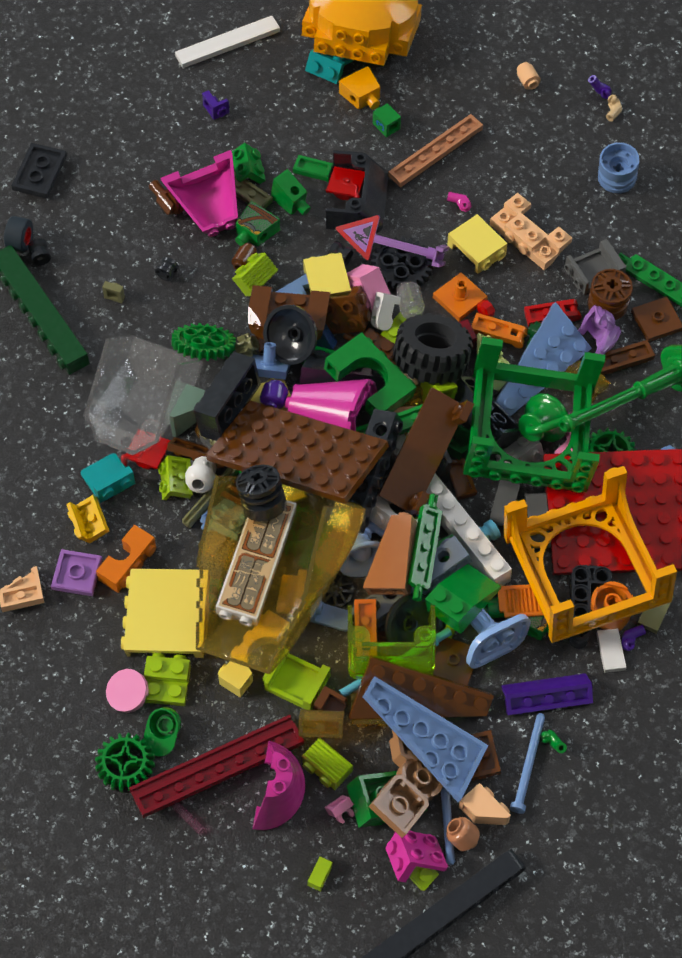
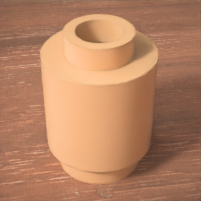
(528, 75)

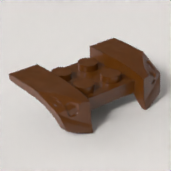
(264, 301)

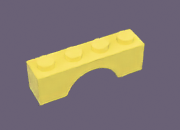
(235, 678)

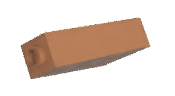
(393, 558)

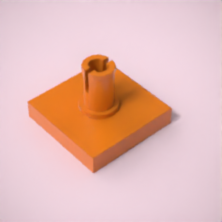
(459, 296)

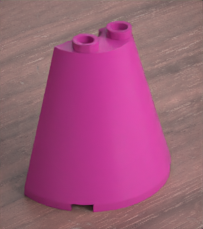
(208, 194)
(331, 401)
(284, 792)

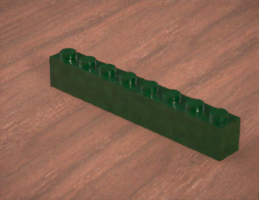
(41, 312)

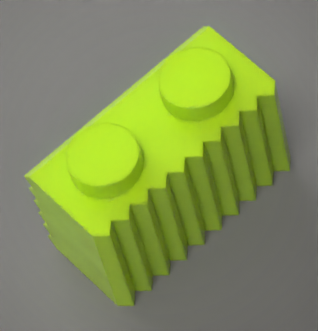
(255, 272)
(326, 764)

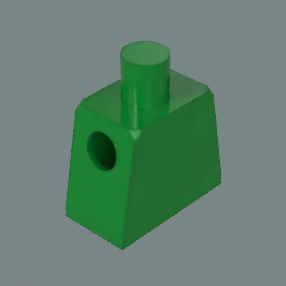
(289, 193)

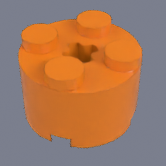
(608, 595)

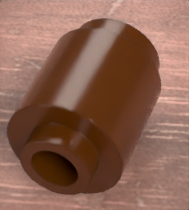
(242, 255)

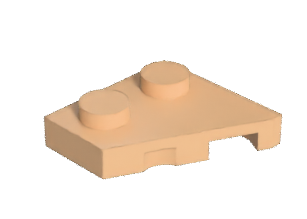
(22, 592)

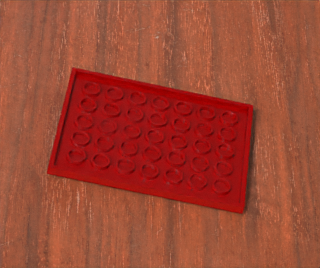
(654, 504)

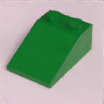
(461, 597)
(363, 792)

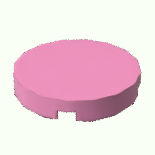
(127, 690)

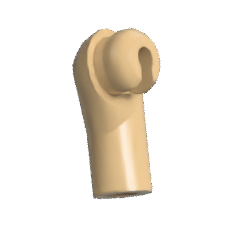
(615, 108)

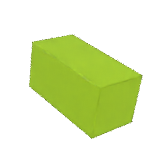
(320, 873)

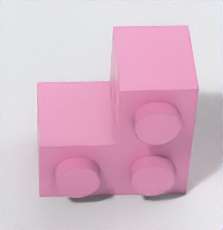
(371, 281)

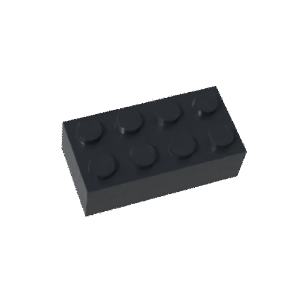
(227, 395)

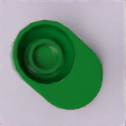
(162, 730)

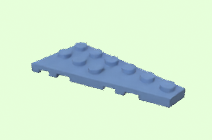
(551, 348)
(440, 745)

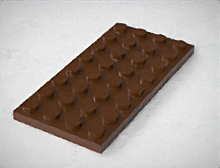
(302, 449)

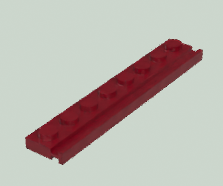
(213, 767)

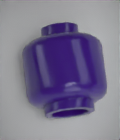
(274, 394)

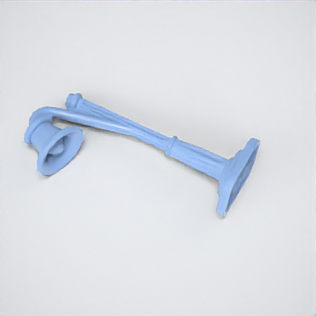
(493, 637)

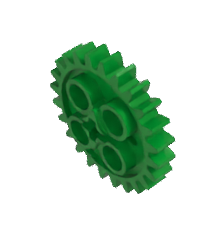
(203, 341)

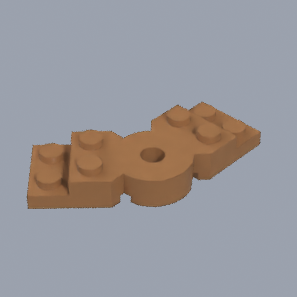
(406, 793)

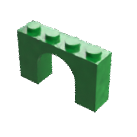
(362, 353)

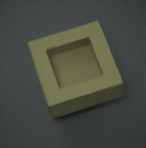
(113, 291)

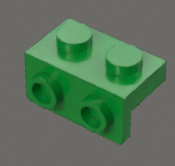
(248, 164)

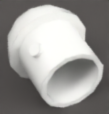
(200, 475)

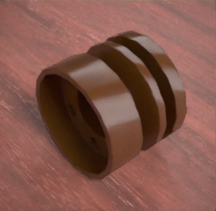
(611, 291)

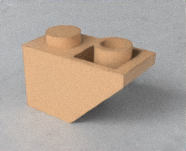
(483, 807)

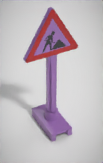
(363, 235)

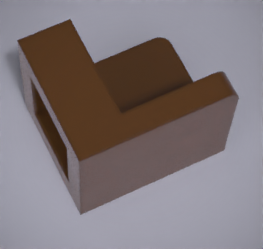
(330, 701)

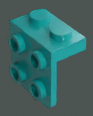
(326, 66)
(108, 477)

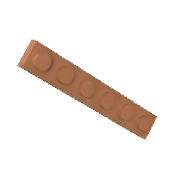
(435, 150)

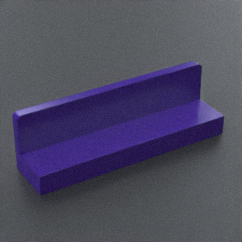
(547, 694)

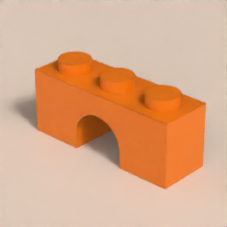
(115, 572)

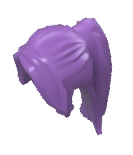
(602, 327)

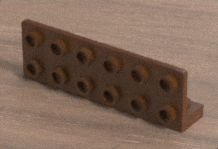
(423, 451)

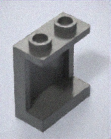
(588, 265)

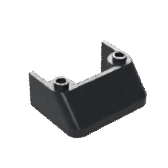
(374, 191)

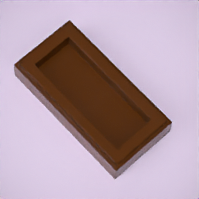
(461, 484)

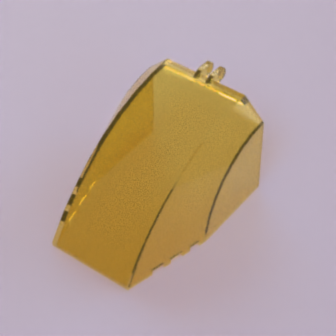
(309, 563)

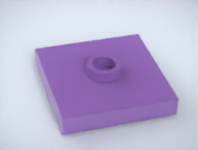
(76, 572)

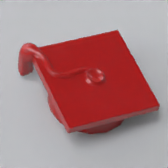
(345, 183)
(149, 457)

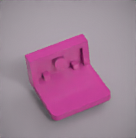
(413, 851)

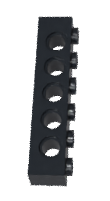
(380, 422)

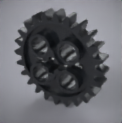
(401, 265)

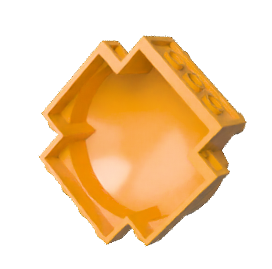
(362, 28)

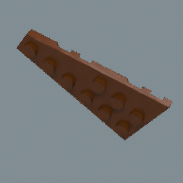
(432, 692)

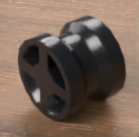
(166, 269)

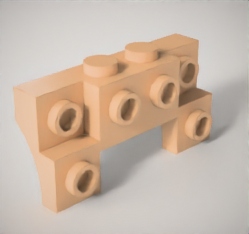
(526, 235)

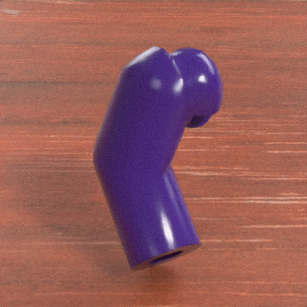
(600, 87)
(629, 637)

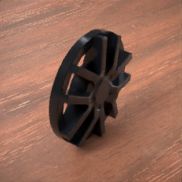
(336, 591)

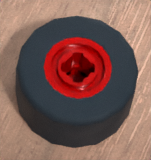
(18, 233)

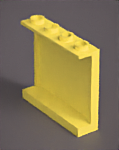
(161, 612)

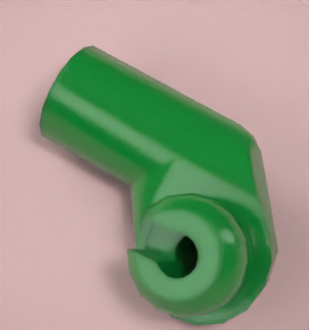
(554, 741)

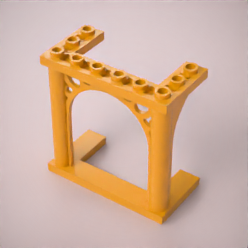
(559, 616)

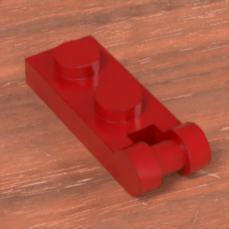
(540, 311)

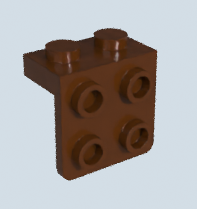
(348, 312)

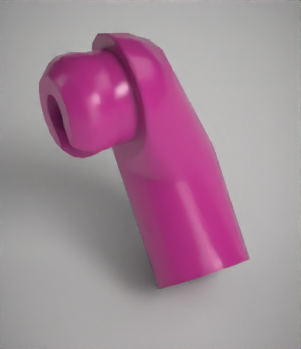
(461, 200)

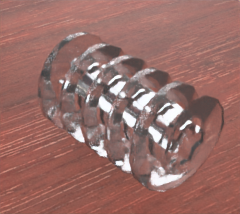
(411, 299)

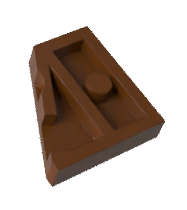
(489, 763)

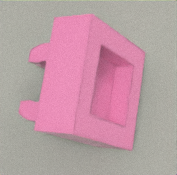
(340, 806)

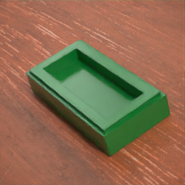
(313, 168)

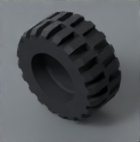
(432, 349)

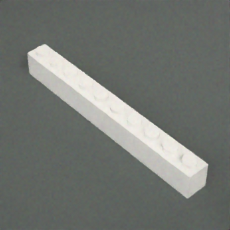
(460, 524)

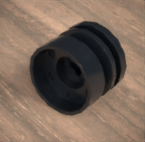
(261, 492)

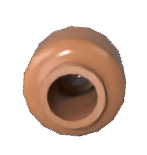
(462, 833)

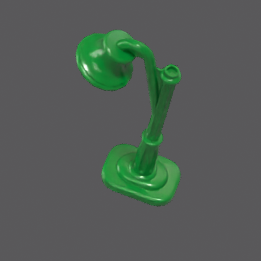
(548, 419)

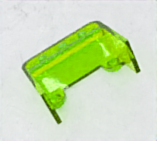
(415, 655)

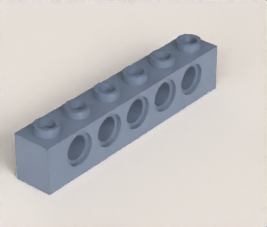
(441, 570)

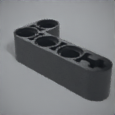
(584, 588)

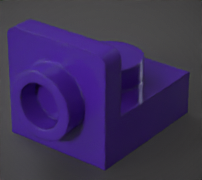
(213, 106)

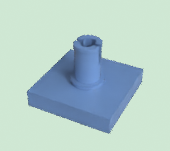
(268, 365)

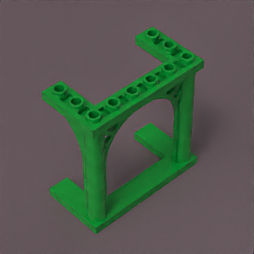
(583, 383)

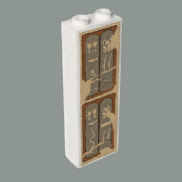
(254, 567)

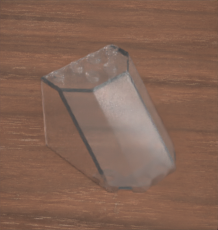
(136, 392)

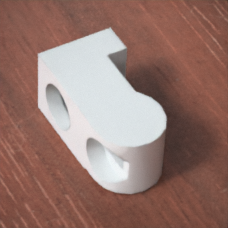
(383, 309)

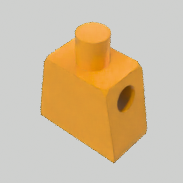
(361, 89)

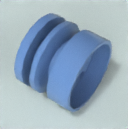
(618, 167)

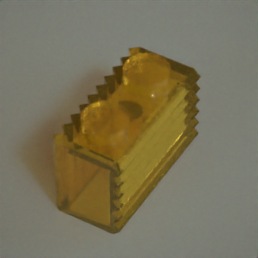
(321, 723)

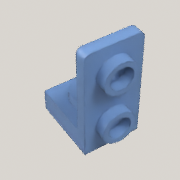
(331, 617)

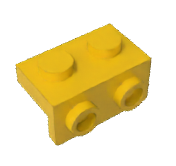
(88, 519)

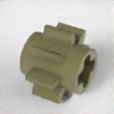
(247, 345)

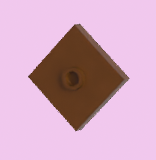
(657, 319)
(451, 661)

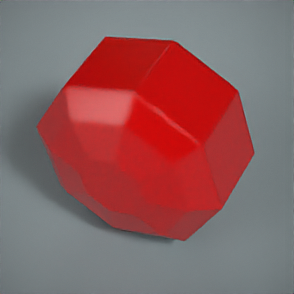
(486, 308)

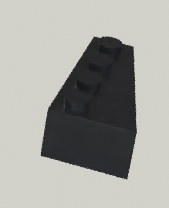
(314, 372)
(503, 427)

